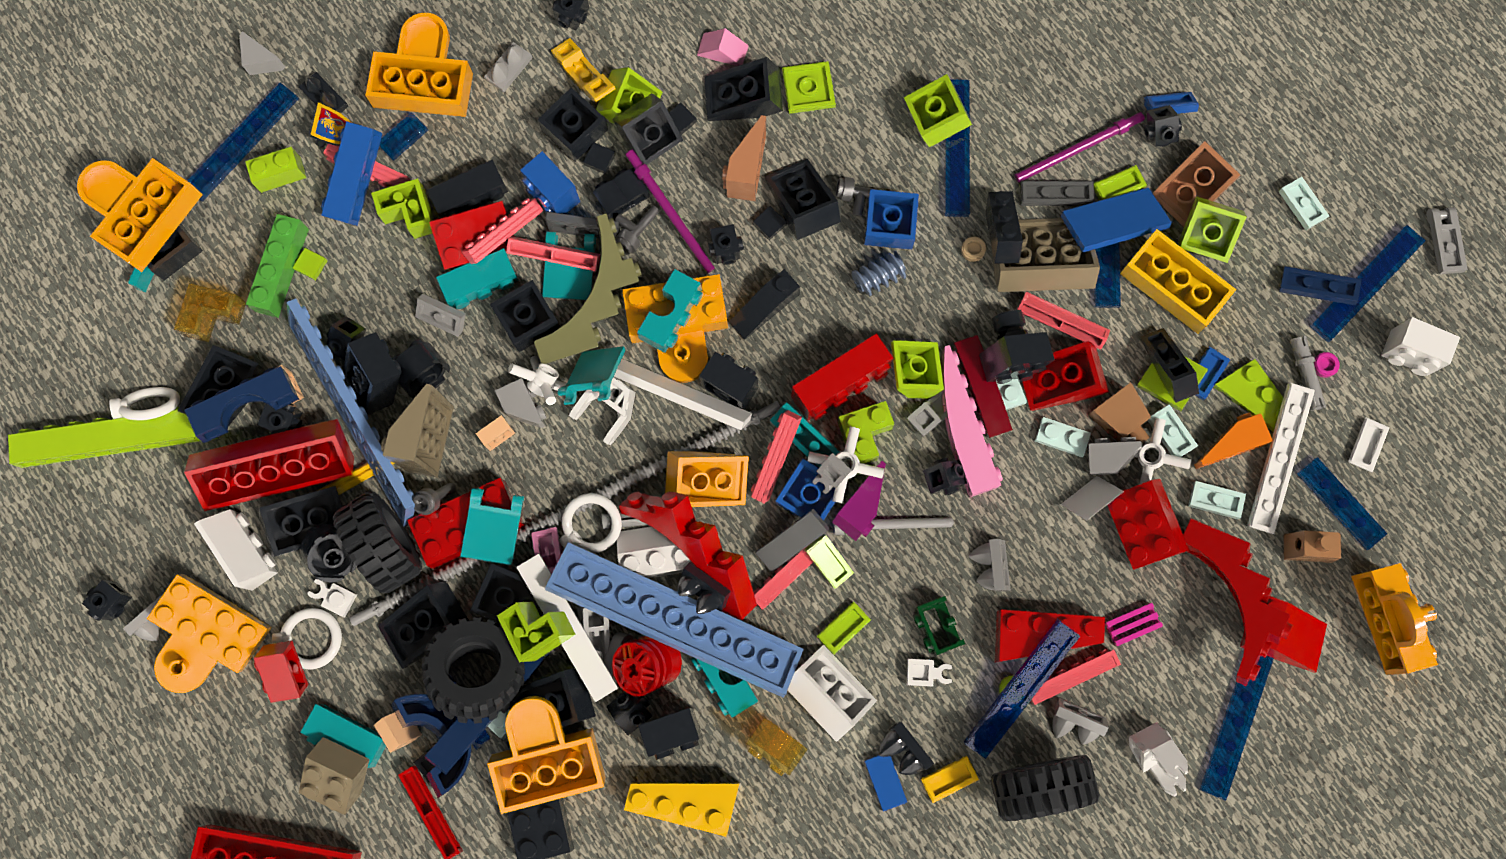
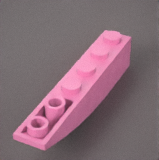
(965, 431)

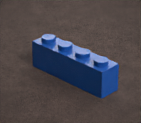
(351, 173)

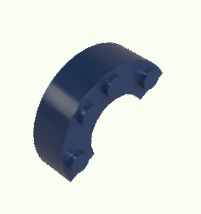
(419, 711)

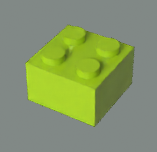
(937, 110)
(1212, 229)

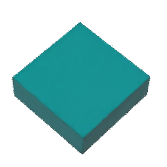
(141, 280)

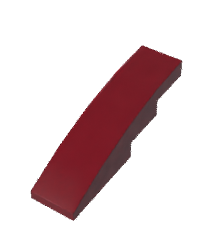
(985, 394)

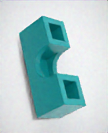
(662, 330)
(733, 697)

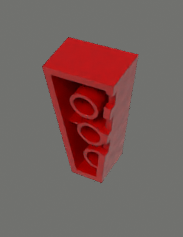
(1022, 631)

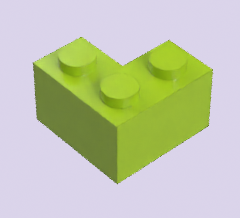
(405, 202)
(871, 422)
(531, 634)

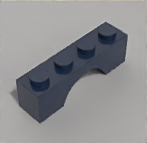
(211, 416)

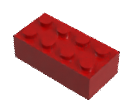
(841, 378)
(443, 531)

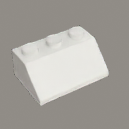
(237, 549)
(649, 553)
(830, 693)

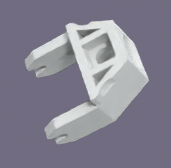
(622, 404)
(1160, 754)

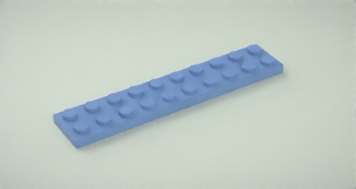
(354, 417)
(673, 619)

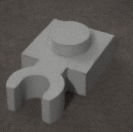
(832, 473)

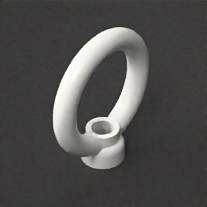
(121, 407)
(574, 538)
(328, 619)

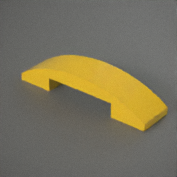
(582, 71)

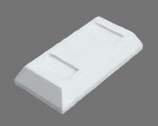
(1368, 444)

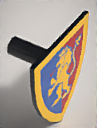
(327, 126)

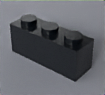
(468, 190)
(1003, 227)

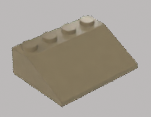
(1048, 260)
(420, 434)

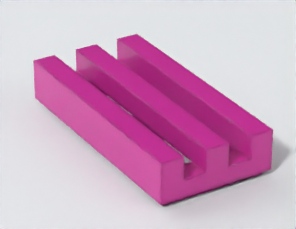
(1153, 616)

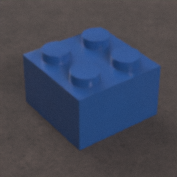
(549, 185)
(891, 219)
(802, 495)

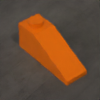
(1244, 435)

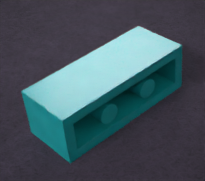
(477, 279)
(807, 437)
(344, 731)

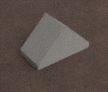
(257, 58)

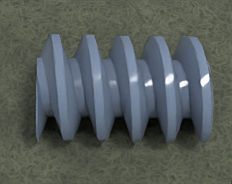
(879, 273)

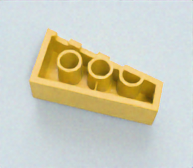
(690, 804)

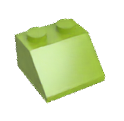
(629, 91)
(917, 368)

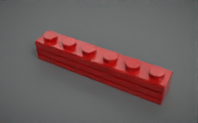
(430, 813)

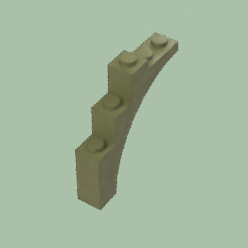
(601, 304)

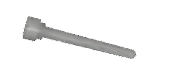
(904, 523)

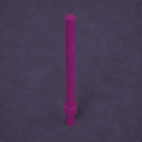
(1119, 127)
(643, 173)

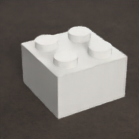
(1420, 347)

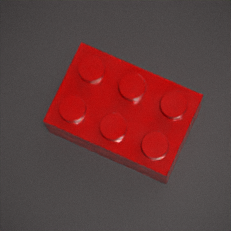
(1147, 524)

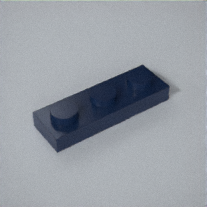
(1320, 285)

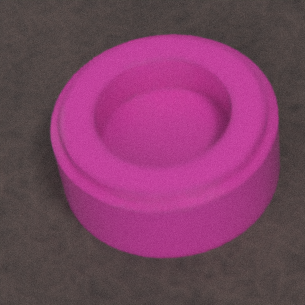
(1326, 364)

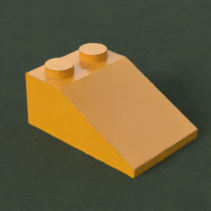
(708, 477)

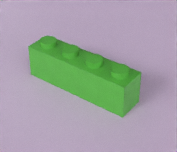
(277, 266)

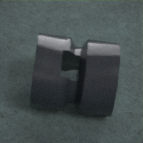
(1009, 323)

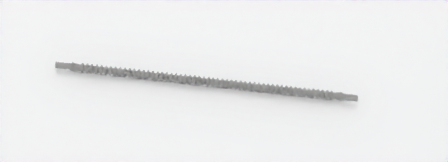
(380, 607)

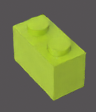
(275, 169)

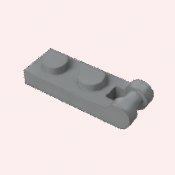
(1447, 240)

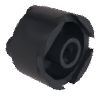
(420, 366)
(325, 554)

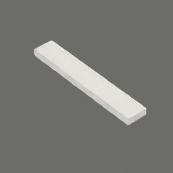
(682, 395)
(1280, 458)
(579, 647)

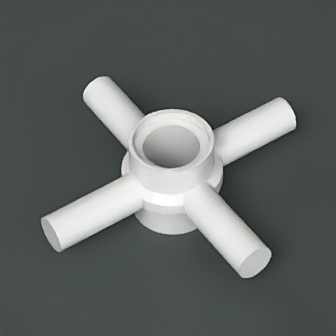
(541, 379)
(1163, 457)
(857, 467)

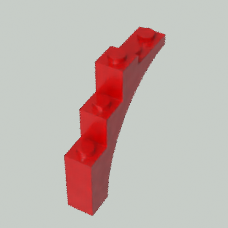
(699, 542)
(1260, 621)

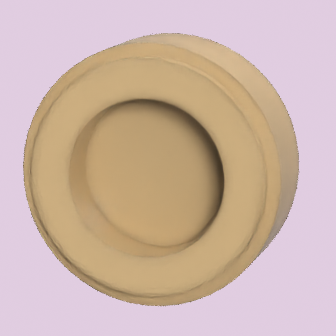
(973, 249)

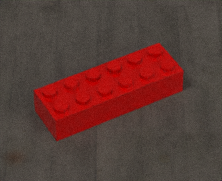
(269, 465)
(232, 843)

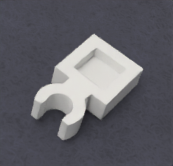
(335, 599)
(923, 672)

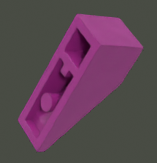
(861, 508)

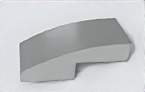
(928, 415)

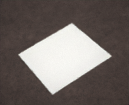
(1092, 498)

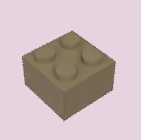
(333, 776)

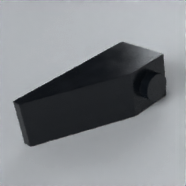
(765, 304)
(1171, 365)

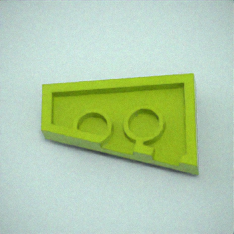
(1253, 391)

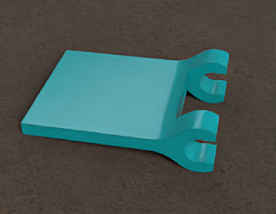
(568, 281)
(593, 372)
(491, 530)

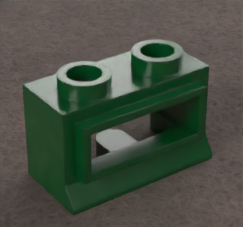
(947, 622)

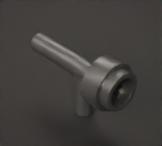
(845, 190)
(629, 235)
(428, 500)

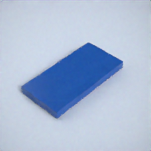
(1115, 219)

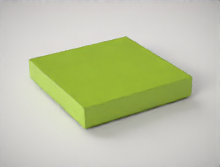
(808, 87)
(1153, 385)

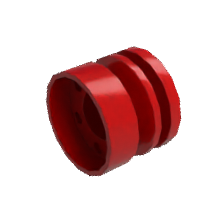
(645, 665)

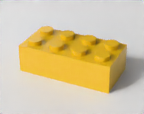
(1178, 281)

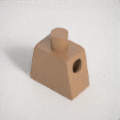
(1123, 415)
(1315, 547)

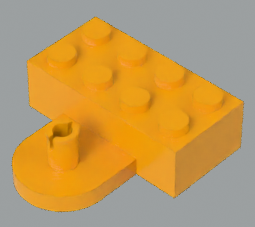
(420, 73)
(136, 210)
(689, 354)
(1396, 619)
(203, 633)
(542, 759)

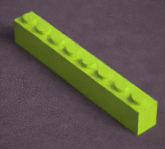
(97, 439)

